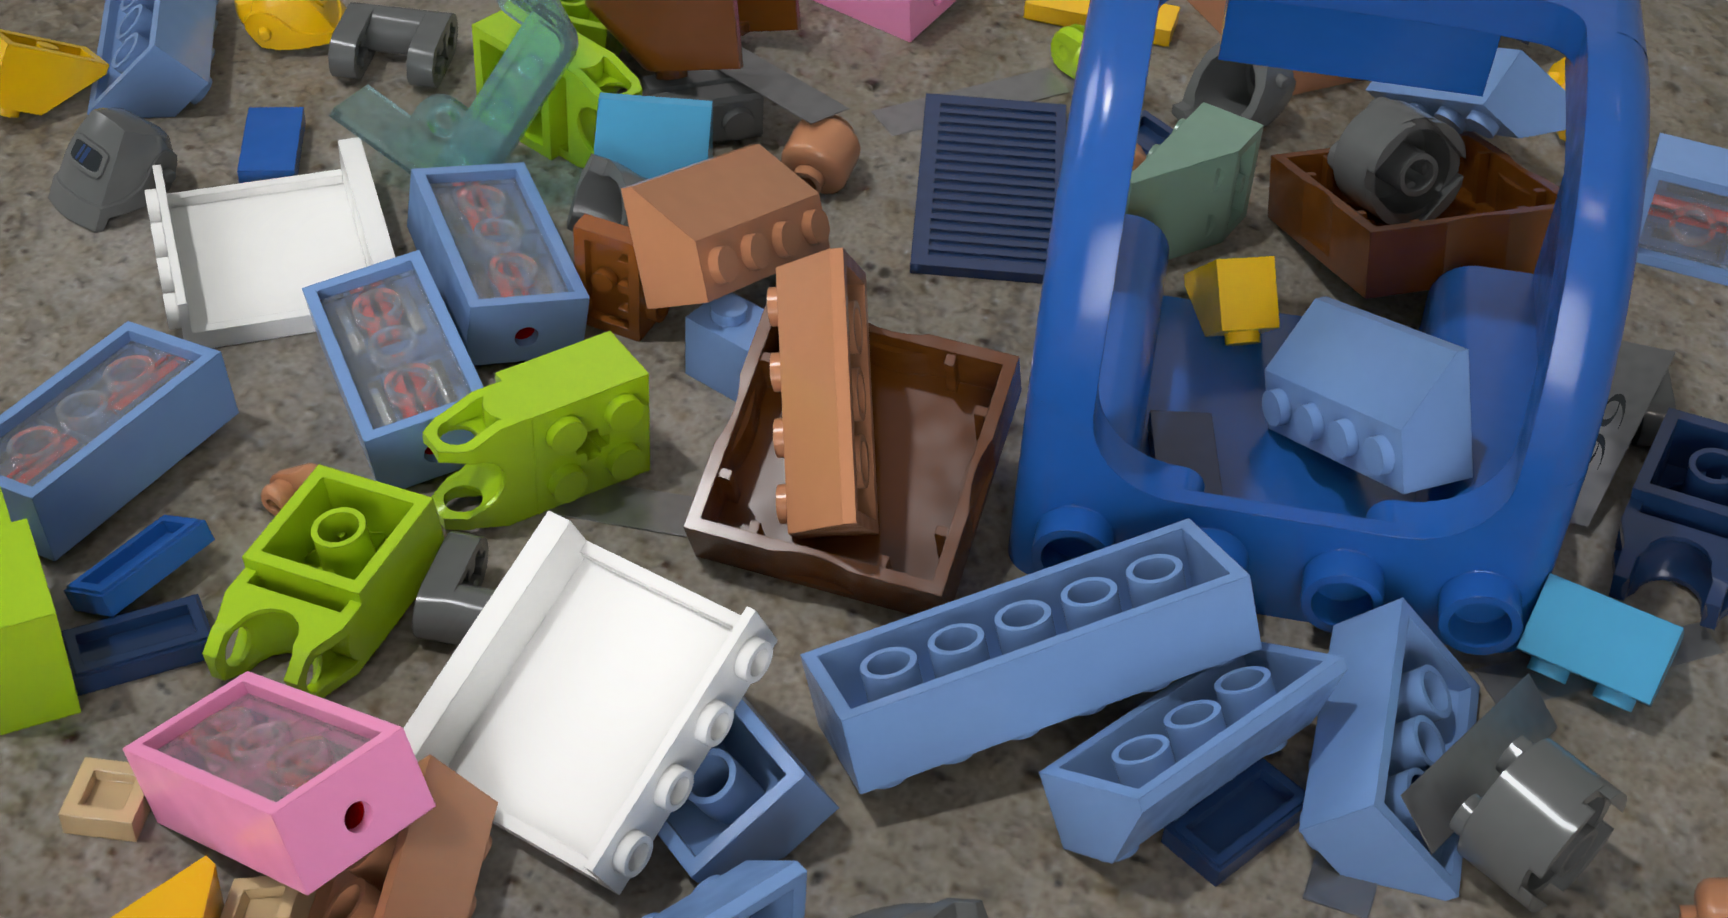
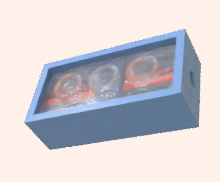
(1686, 210)
(497, 261)
(393, 362)
(108, 431)

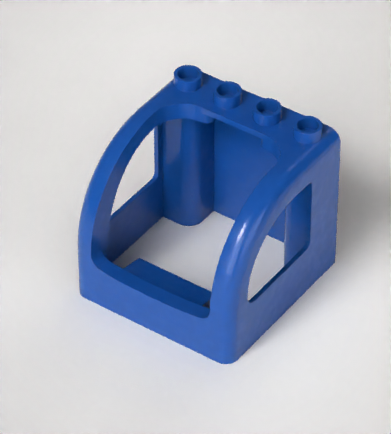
(1302, 525)

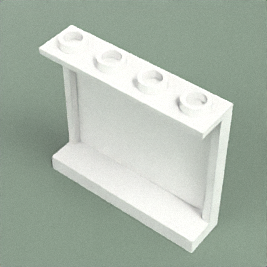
(252, 246)
(589, 700)

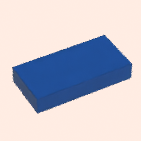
(271, 143)
(138, 565)

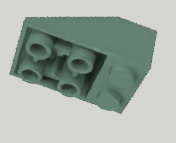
(1198, 179)

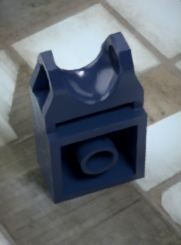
(1679, 516)

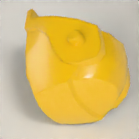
(290, 22)

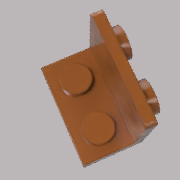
(612, 279)

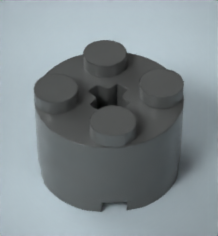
(1398, 162)
(1536, 820)

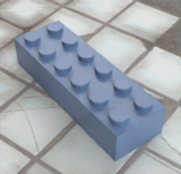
(1030, 654)

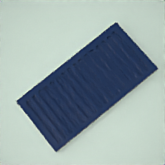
(986, 187)

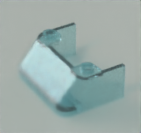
(451, 134)

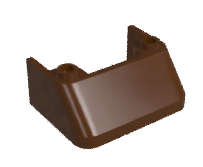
(691, 33)

